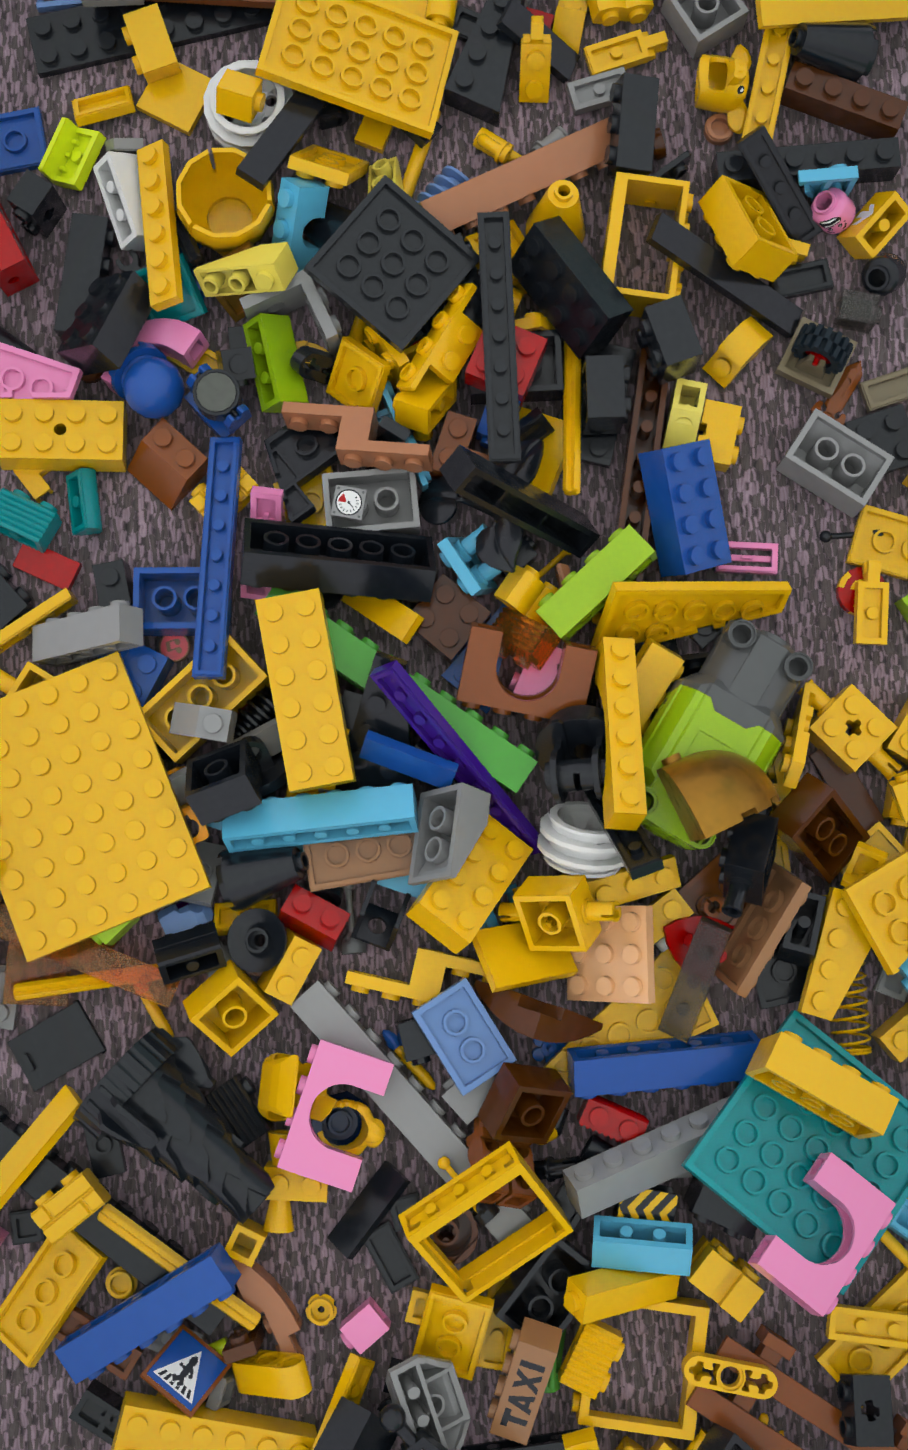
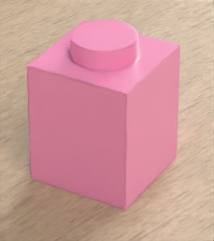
(364, 1326)

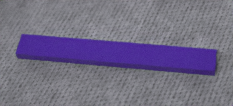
(447, 744)

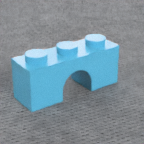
(297, 205)

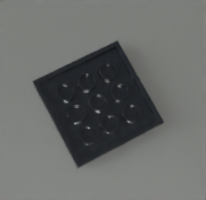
(392, 264)

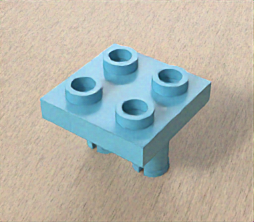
(460, 554)

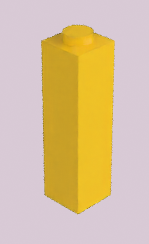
(615, 1292)

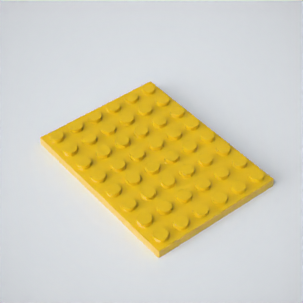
(86, 811)

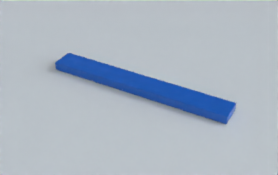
(217, 558)

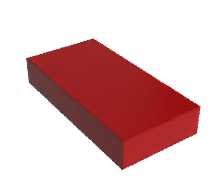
(48, 566)

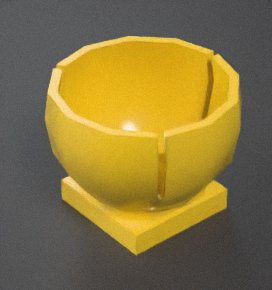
(221, 206)

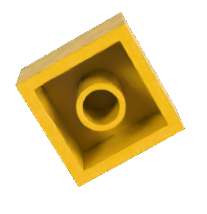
(230, 1008)

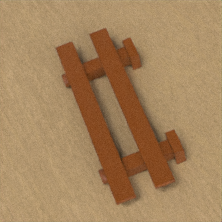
(734, 1410)

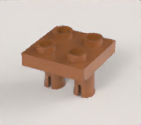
(705, 893)

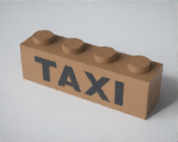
(525, 1380)

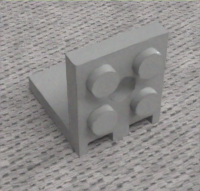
(298, 293)

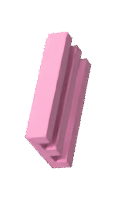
(773, 559)

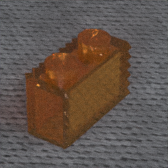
(525, 639)

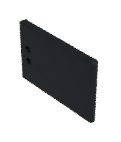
(56, 1045)

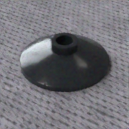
(244, 937)

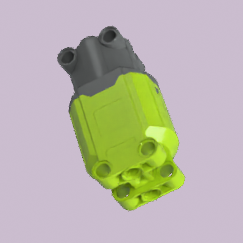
(724, 707)

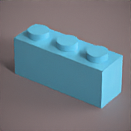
(642, 1245)

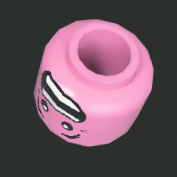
(833, 210)

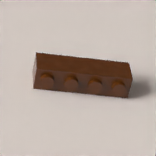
(842, 102)

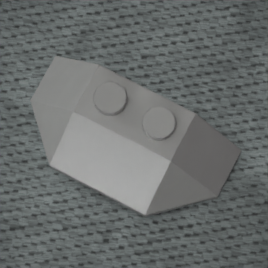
(431, 1398)

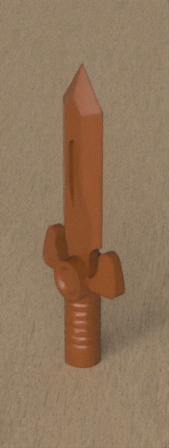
(842, 393)

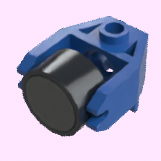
(217, 400)

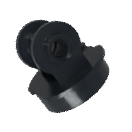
(573, 751)

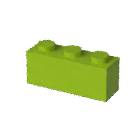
(272, 350)

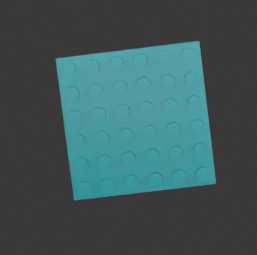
(768, 1143)

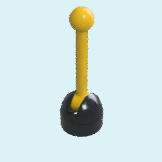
(481, 1212)

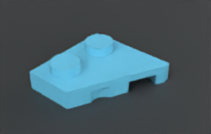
(822, 179)

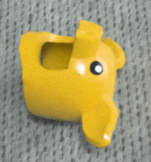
(723, 85)

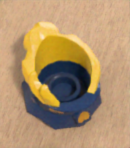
(350, 1125)

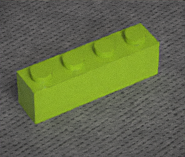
(587, 590)

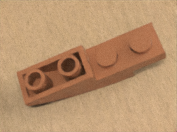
(266, 1295)

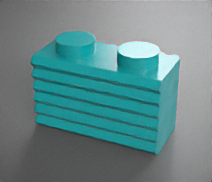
(27, 520)

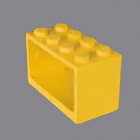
(653, 193)

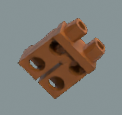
(514, 1193)

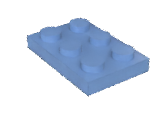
(463, 1036)

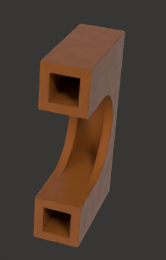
(482, 686)

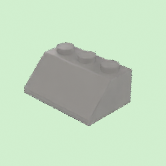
(835, 463)

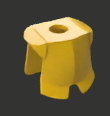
(278, 1088)

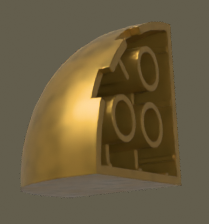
(715, 790)

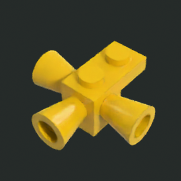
(287, 1188)

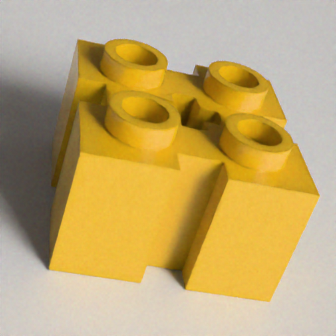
(723, 1279)

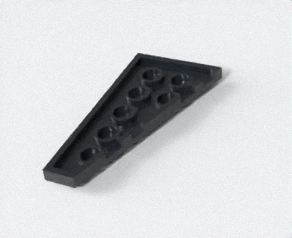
(380, 716)

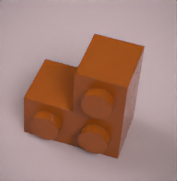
(455, 431)

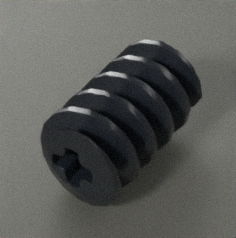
(258, 714)

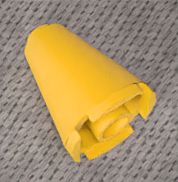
(560, 200)

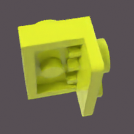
(71, 155)

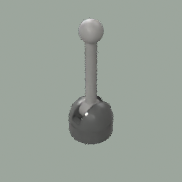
(348, 944)

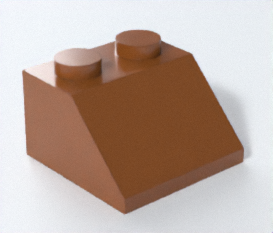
(168, 464)

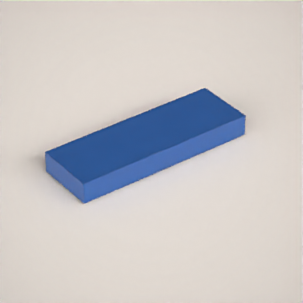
(408, 760)

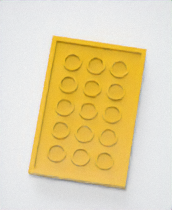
(361, 58)

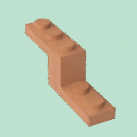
(357, 436)

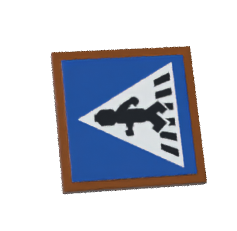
(186, 1371)

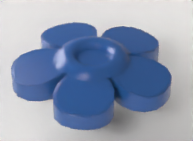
(545, 1050)

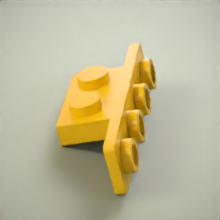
(446, 344)

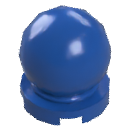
(149, 382)

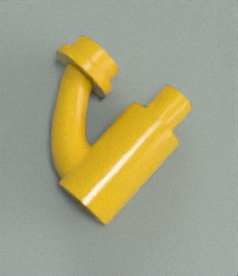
(495, 146)

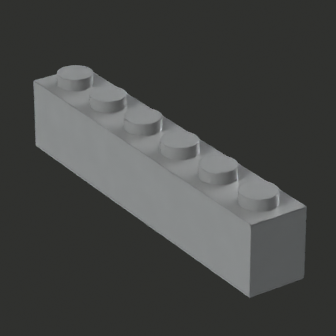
(636, 1163)

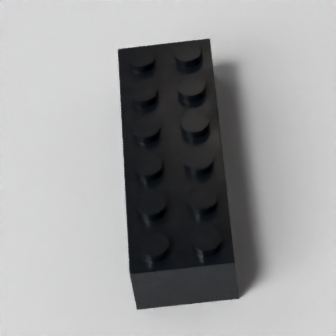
(337, 560)

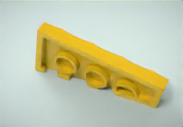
(836, 961)

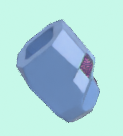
(184, 917)

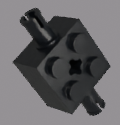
(748, 861)

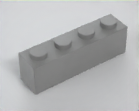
(88, 634)

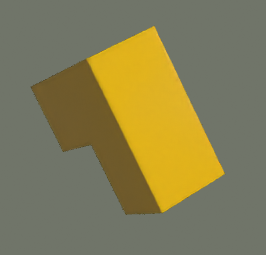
(34, 482)

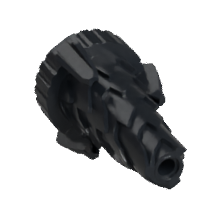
(158, 1109)

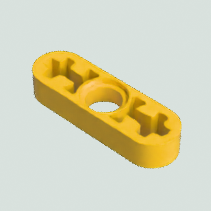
(754, 1371)

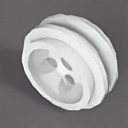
(240, 133)
(577, 842)

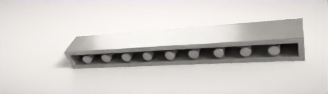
(403, 1100)

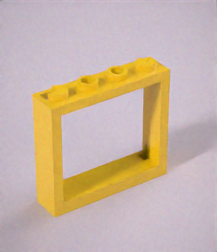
(465, 1192)
(687, 1418)

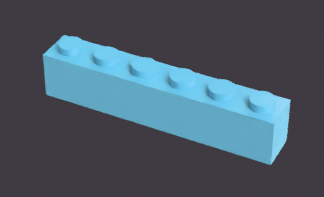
(323, 818)

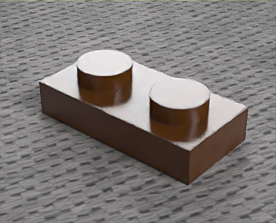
(243, 1343)

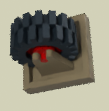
(816, 357)

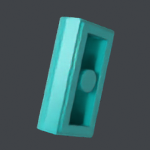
(84, 502)

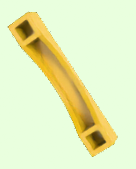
(624, 767)

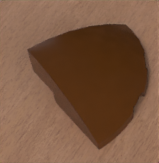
(536, 1018)

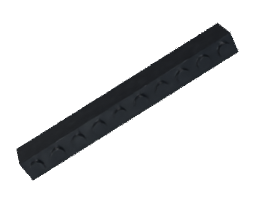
(48, 1176)

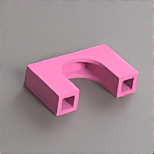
(303, 1150)
(862, 1213)

